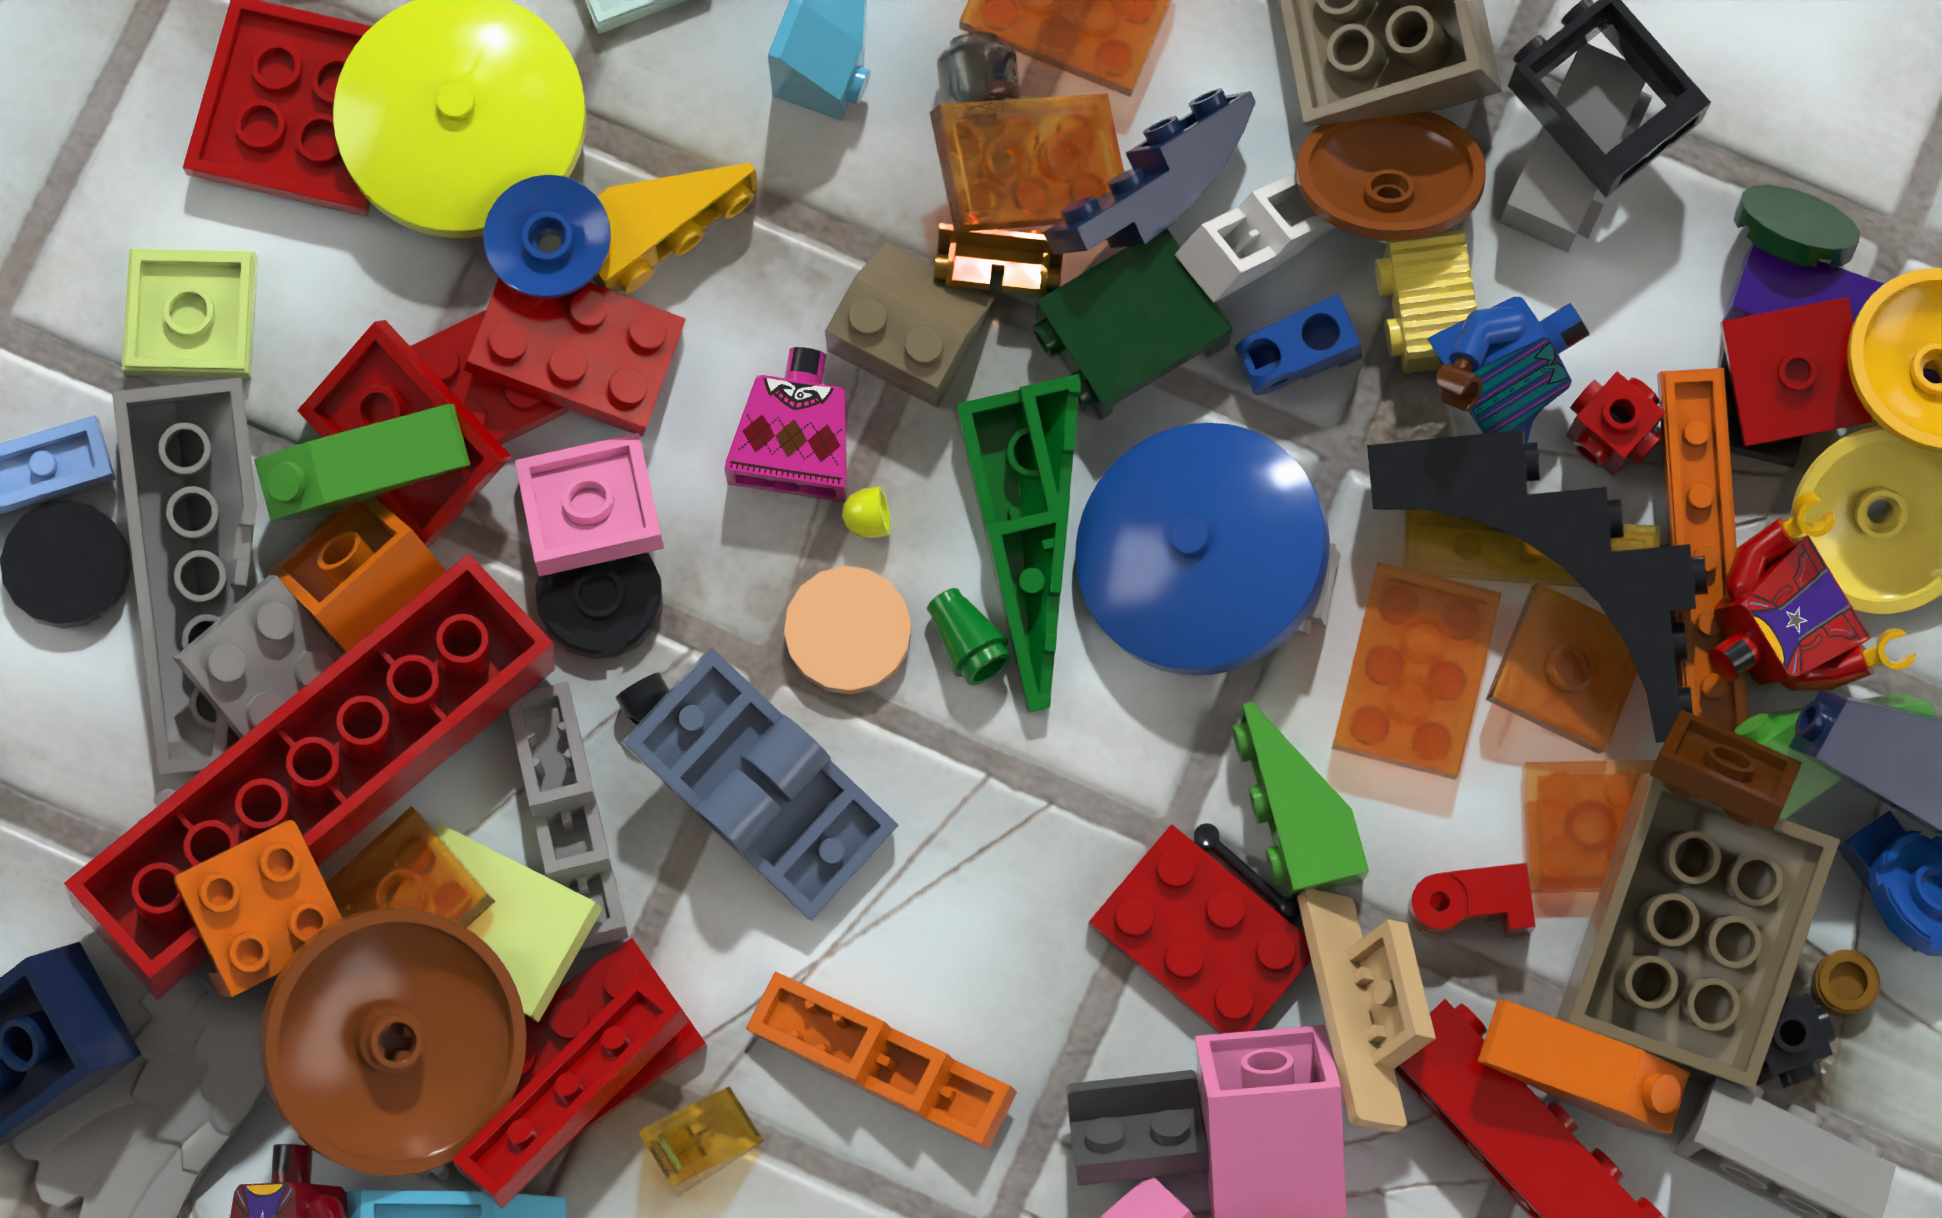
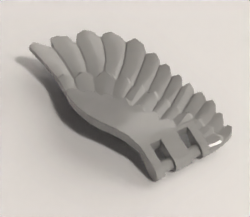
(168, 1114)

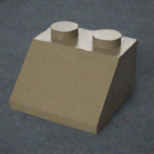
(907, 324)

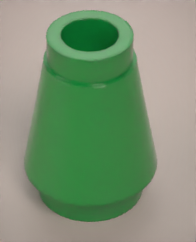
(969, 639)

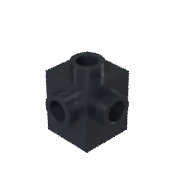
(1812, 1034)

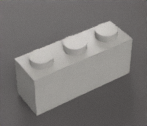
(1552, 192)

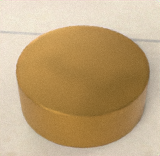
(1845, 983)

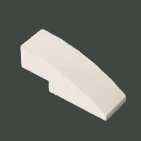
(1252, 238)

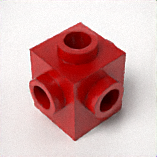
(1606, 441)

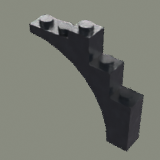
(1489, 482)

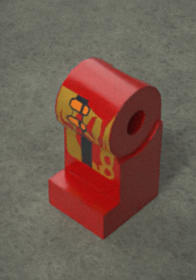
(1474, 896)

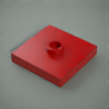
(1792, 371)

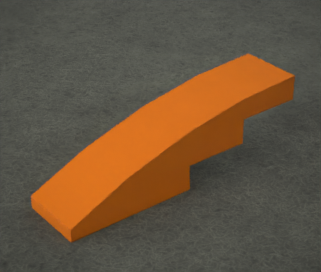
(881, 1060)

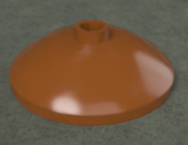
(1391, 175)

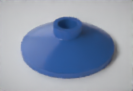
(539, 209)

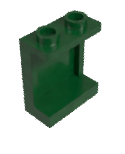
(1129, 322)

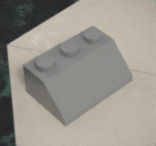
(1784, 1154)

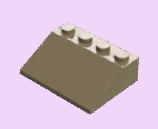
(1387, 56)
(1697, 933)

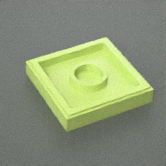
(190, 313)

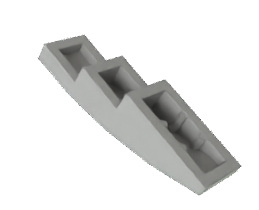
(566, 804)

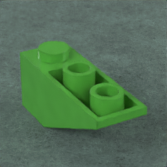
(1307, 818)

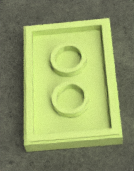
(532, 924)

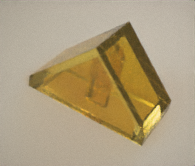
(701, 1139)

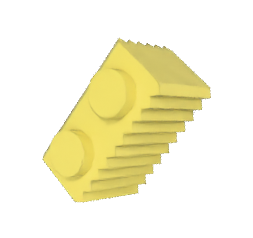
(1428, 293)

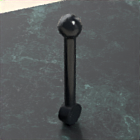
(1207, 838)

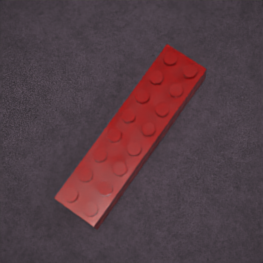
(320, 759)

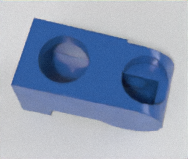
(1299, 346)

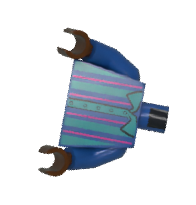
(1506, 363)

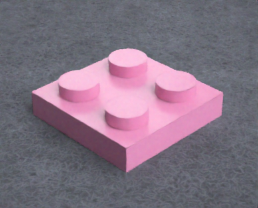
(589, 504)

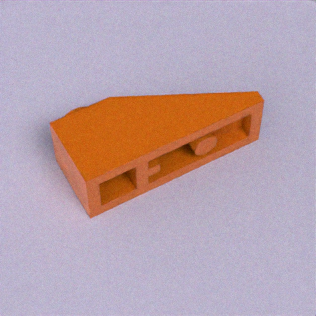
(1584, 1068)

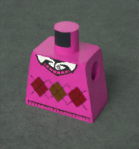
(793, 433)

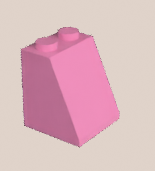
(1272, 1124)

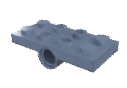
(760, 783)

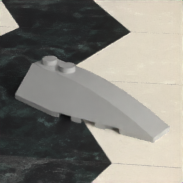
(189, 543)

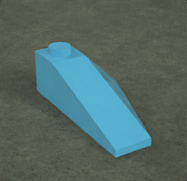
(820, 55)

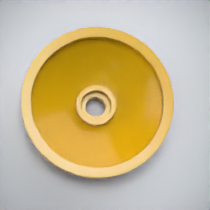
(1890, 347)

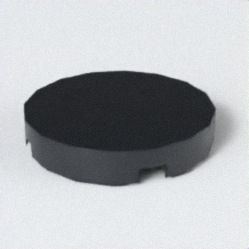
(65, 564)
(601, 606)

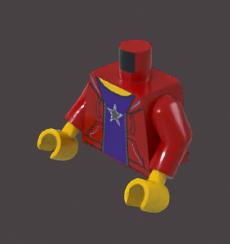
(1790, 615)

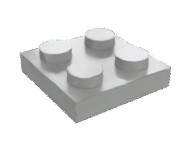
(257, 656)

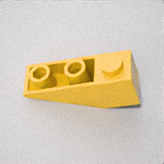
(666, 218)

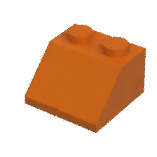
(357, 570)

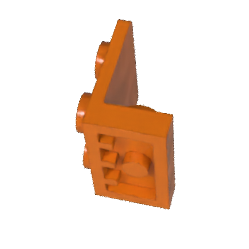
(256, 906)

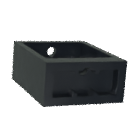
(1683, 99)

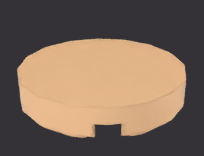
(847, 630)

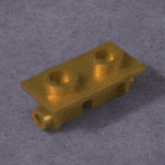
(1023, 256)

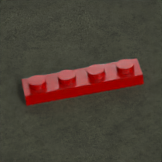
(570, 1091)

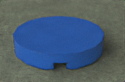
(1908, 890)

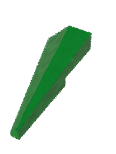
(1021, 476)

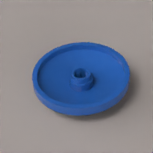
(1202, 549)

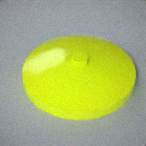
(455, 109)

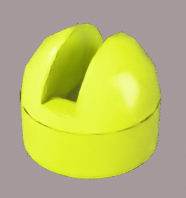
(867, 513)

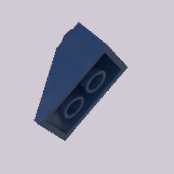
(55, 1037)

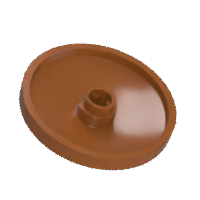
(392, 1040)

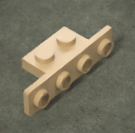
(1369, 1004)

